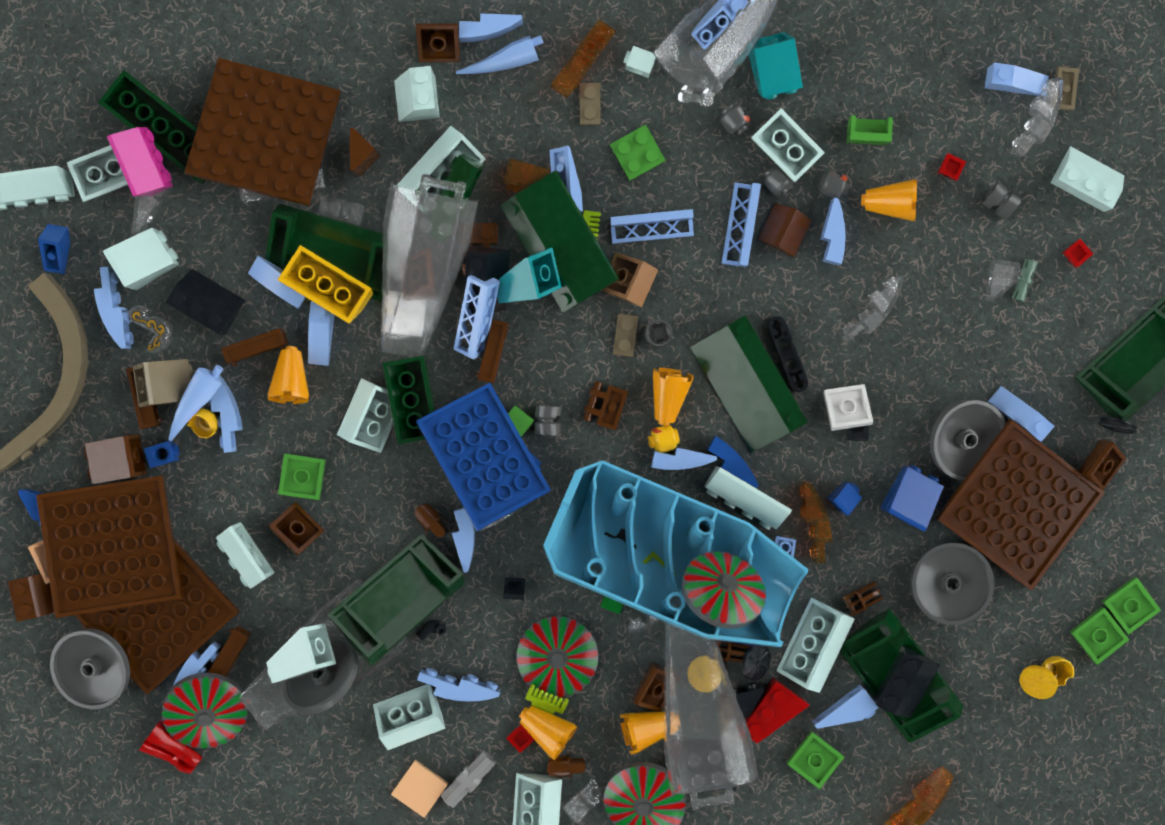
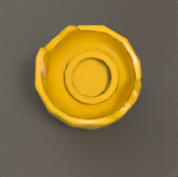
(204, 423)
(1063, 668)

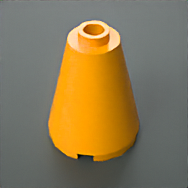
(892, 200)
(289, 378)
(669, 393)
(642, 729)
(547, 730)

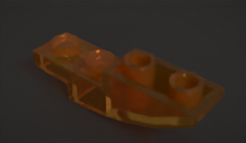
(583, 59)
(815, 513)
(927, 799)

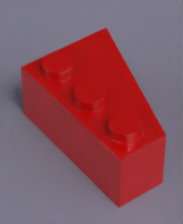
(774, 709)

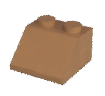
(634, 279)

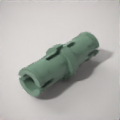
(1025, 281)

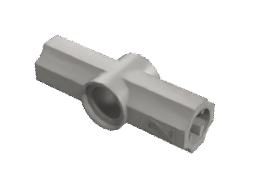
(468, 779)

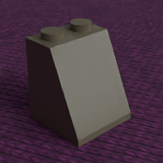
(161, 381)

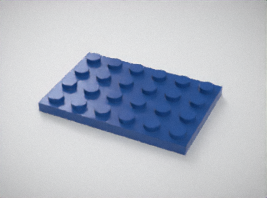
(483, 456)

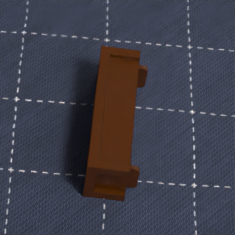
(254, 346)
(493, 351)
(147, 416)
(230, 651)

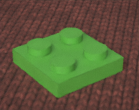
(637, 152)
(302, 476)
(1131, 605)
(1099, 635)
(815, 759)

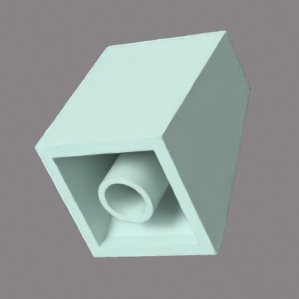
(417, 95)
(141, 258)
(303, 653)

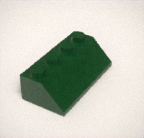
(464, 170)
(409, 396)

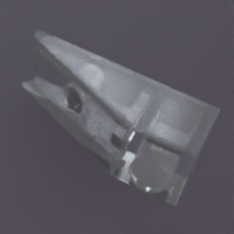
(146, 209)

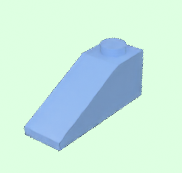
(1014, 79)
(562, 162)
(319, 335)
(1021, 413)
(850, 708)

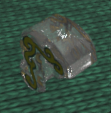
(160, 326)

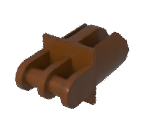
(429, 519)
(862, 598)
(731, 650)
(565, 766)

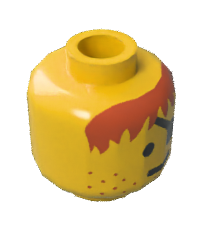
(664, 439)

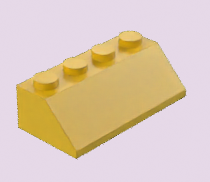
(325, 285)

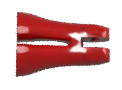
(165, 747)

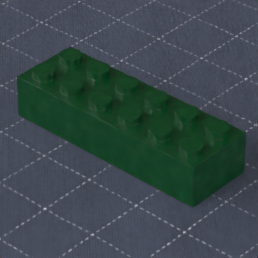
(142, 108)

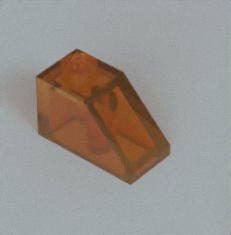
(522, 175)

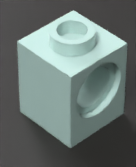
(639, 61)

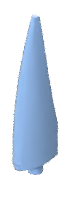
(511, 56)
(197, 394)

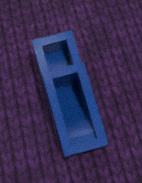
(732, 461)

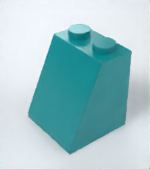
(776, 65)
(530, 278)

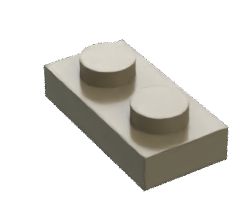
(1070, 82)
(590, 104)
(625, 335)

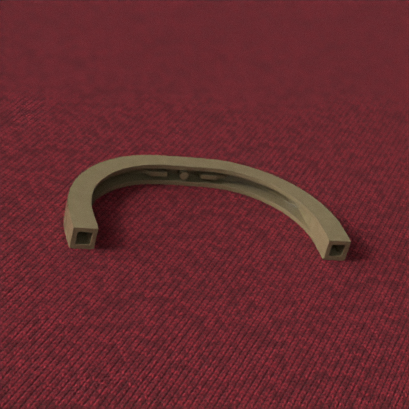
(73, 372)

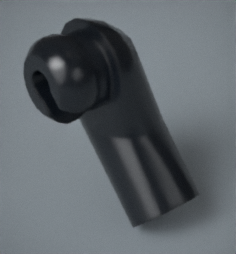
(431, 626)

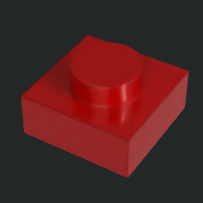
(951, 167)
(1077, 253)
(520, 738)

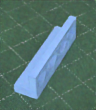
(651, 218)
(746, 241)
(483, 316)

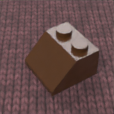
(31, 597)

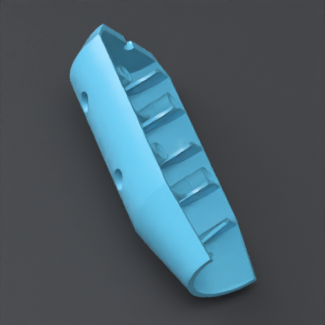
(669, 526)

